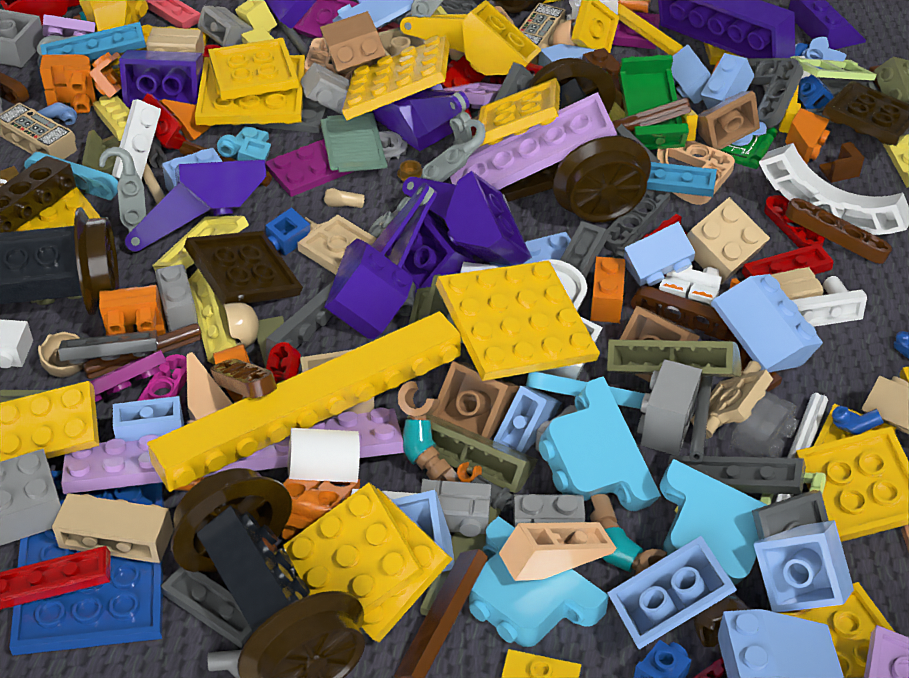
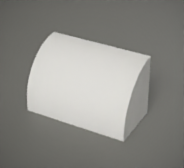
(323, 455)

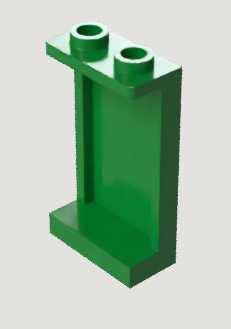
(646, 85)

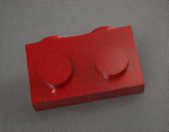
(461, 73)
(167, 127)

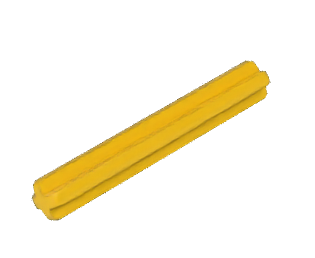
(648, 31)

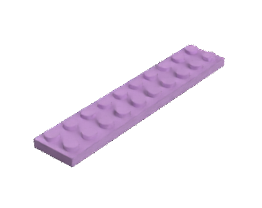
(129, 463)

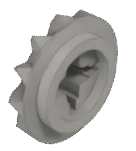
(398, 145)

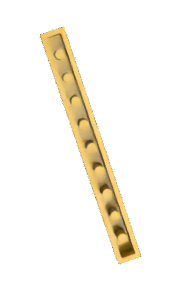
(303, 401)

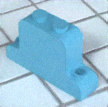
(596, 451)
(716, 514)
(530, 608)

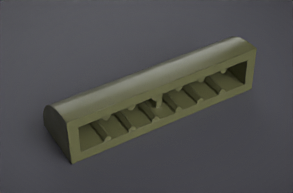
(645, 356)
(498, 462)

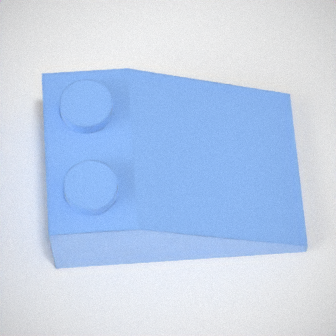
(776, 646)

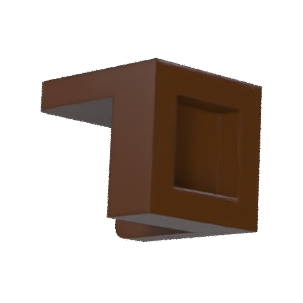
(846, 167)

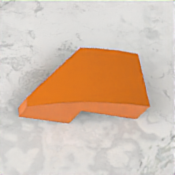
(186, 116)

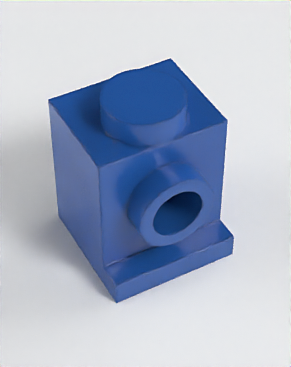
(811, 89)
(287, 231)
(664, 662)

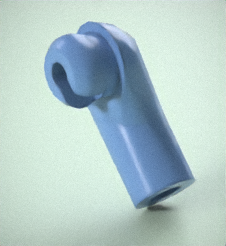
(61, 112)

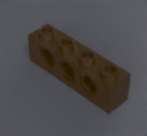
(34, 191)

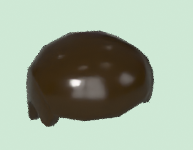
(709, 620)

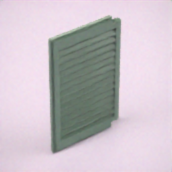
(353, 143)

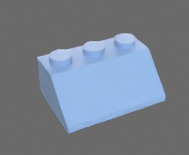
(381, 11)
(767, 323)
(671, 592)

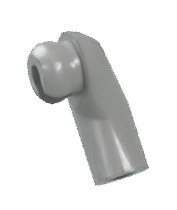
(224, 661)

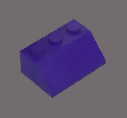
(820, 19)
(162, 74)
(432, 253)

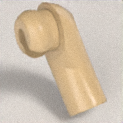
(339, 198)

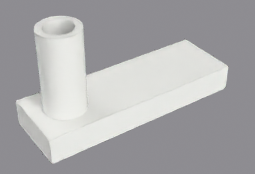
(835, 307)

